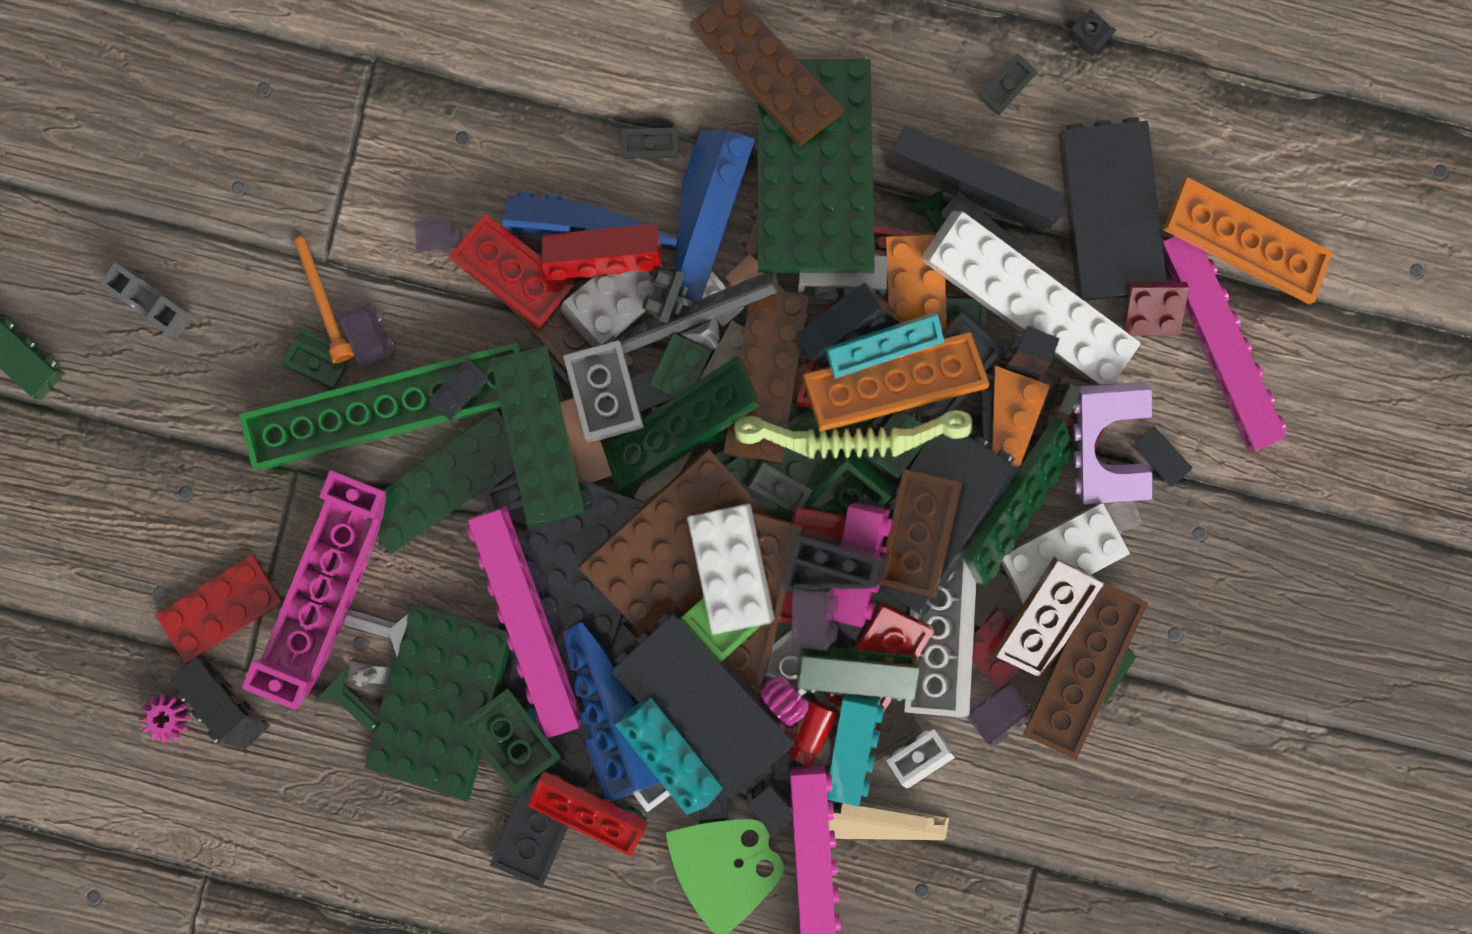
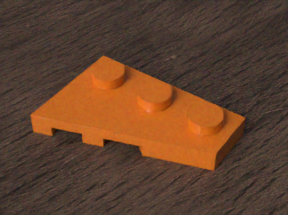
(1015, 411)

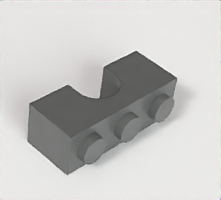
(146, 299)

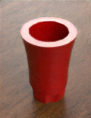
(812, 731)

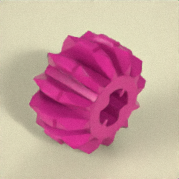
(784, 700)
(159, 727)

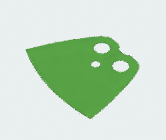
(707, 873)

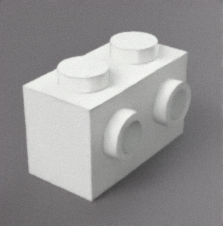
(920, 758)

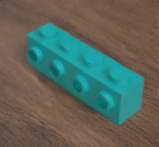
(853, 747)
(668, 756)

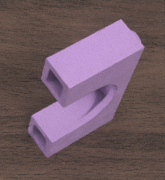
(1097, 409)

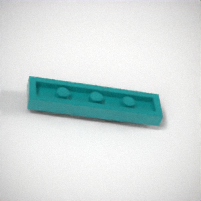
(884, 345)

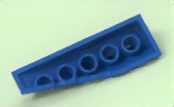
(707, 203)
(555, 216)
(604, 703)

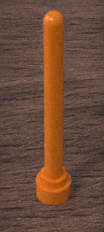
(339, 349)

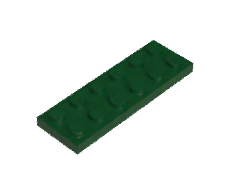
(681, 425)
(537, 436)
(445, 482)
(1019, 502)

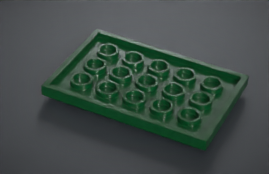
(436, 683)

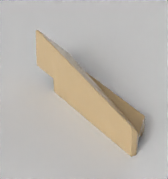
(884, 822)

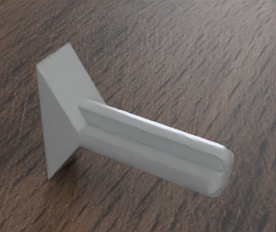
(378, 626)
(368, 673)

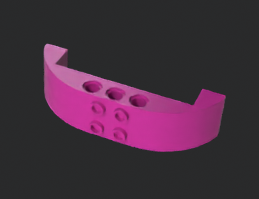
(319, 592)

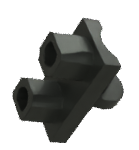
(671, 283)

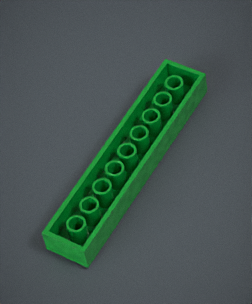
(362, 412)

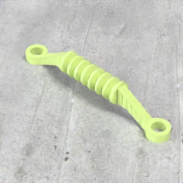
(898, 441)

